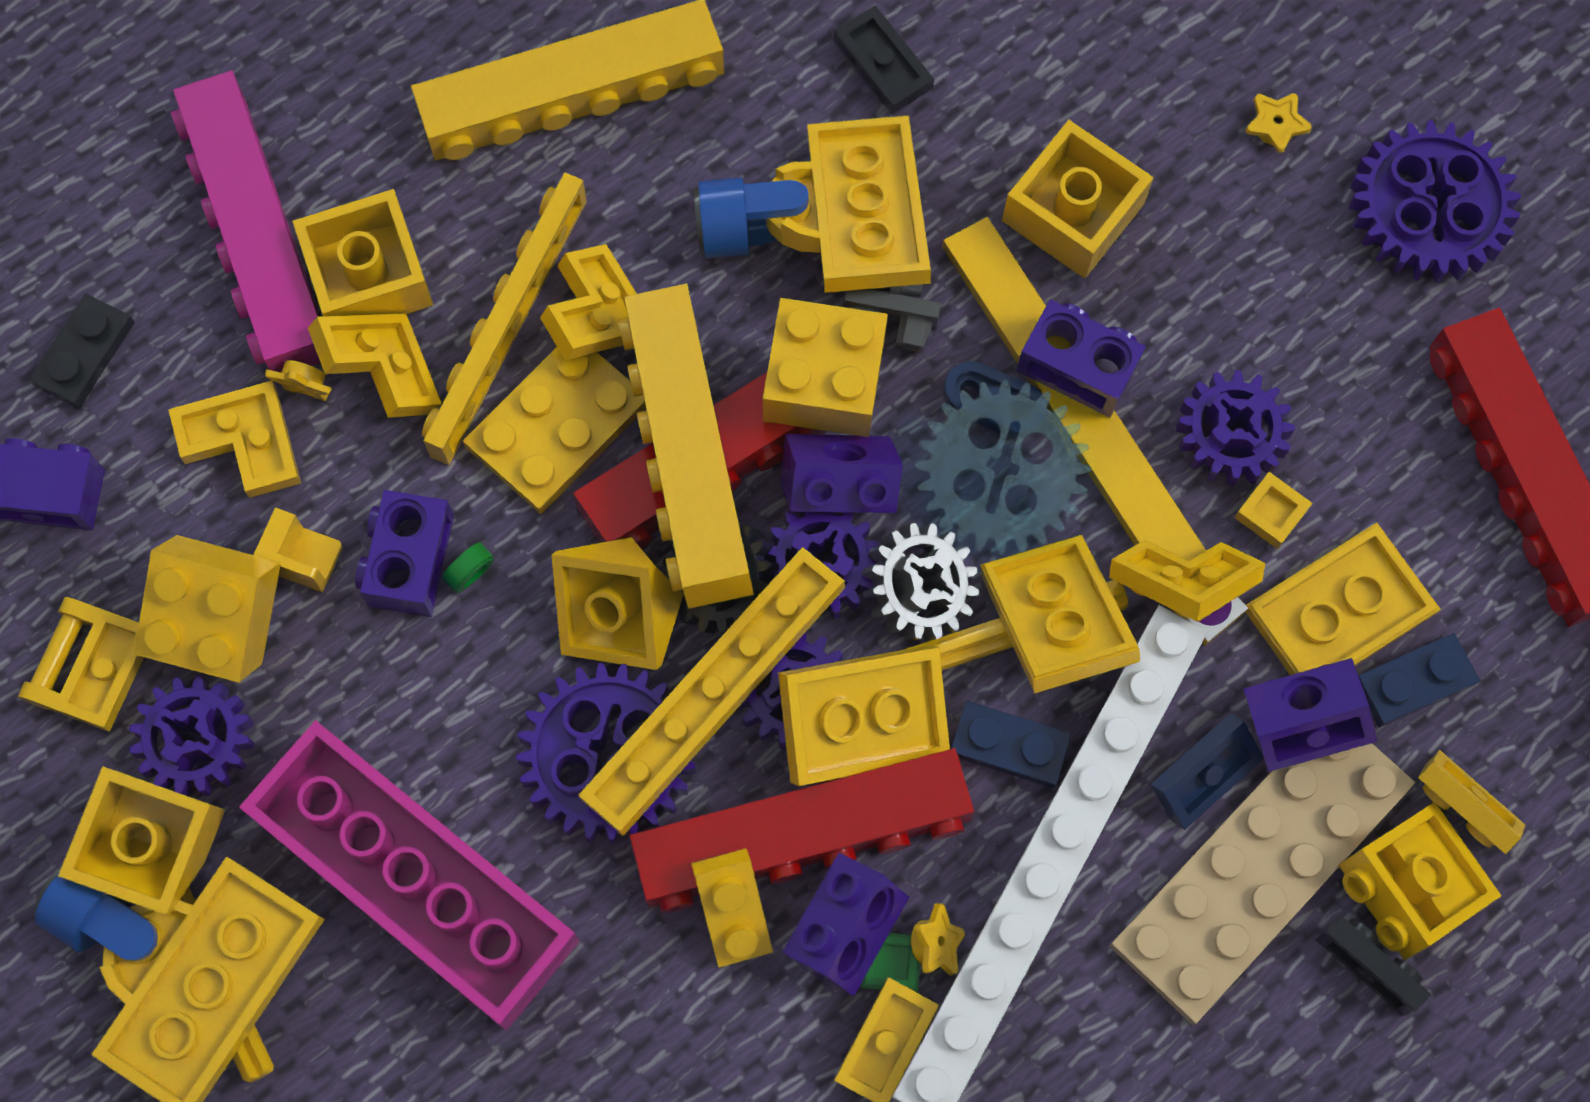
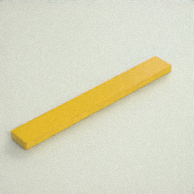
(1114, 457)

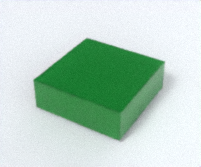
(896, 962)

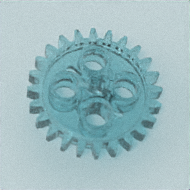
(1050, 481)

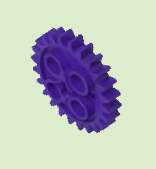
(1479, 202)
(557, 744)

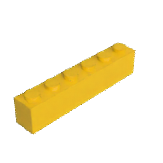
(569, 80)
(687, 448)

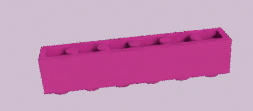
(250, 218)

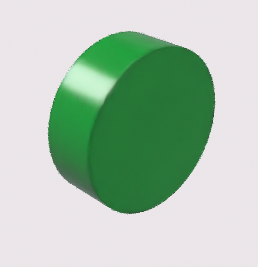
(468, 568)

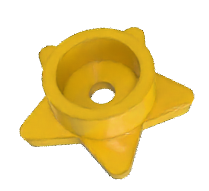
(1274, 133)
(301, 379)
(936, 942)

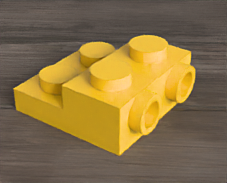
(1418, 882)

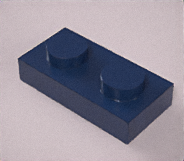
(1417, 680)
(1010, 744)
(1207, 771)

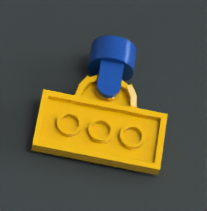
(848, 203)
(185, 977)

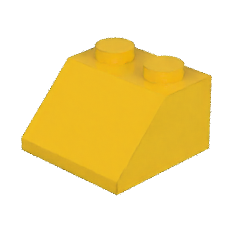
(140, 841)

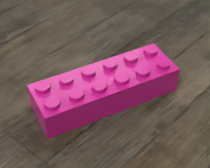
(411, 874)

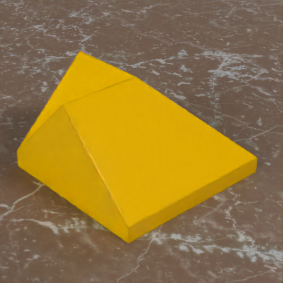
(613, 604)

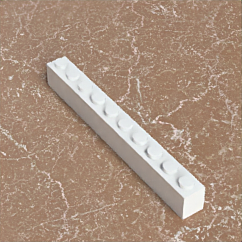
(1051, 863)

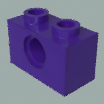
(840, 473)
(1310, 714)

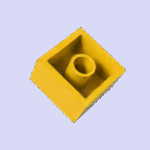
(1076, 198)
(363, 258)
(824, 367)
(206, 608)

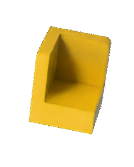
(303, 554)

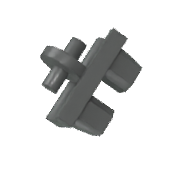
(913, 314)

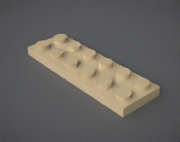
(1257, 874)

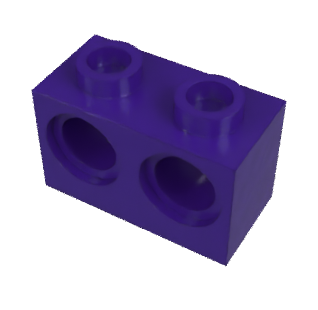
(1073, 369)
(420, 553)
(846, 924)

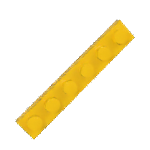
(495, 335)
(712, 691)

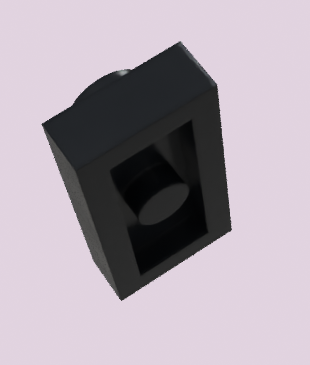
(883, 59)
(82, 351)
(1390, 979)

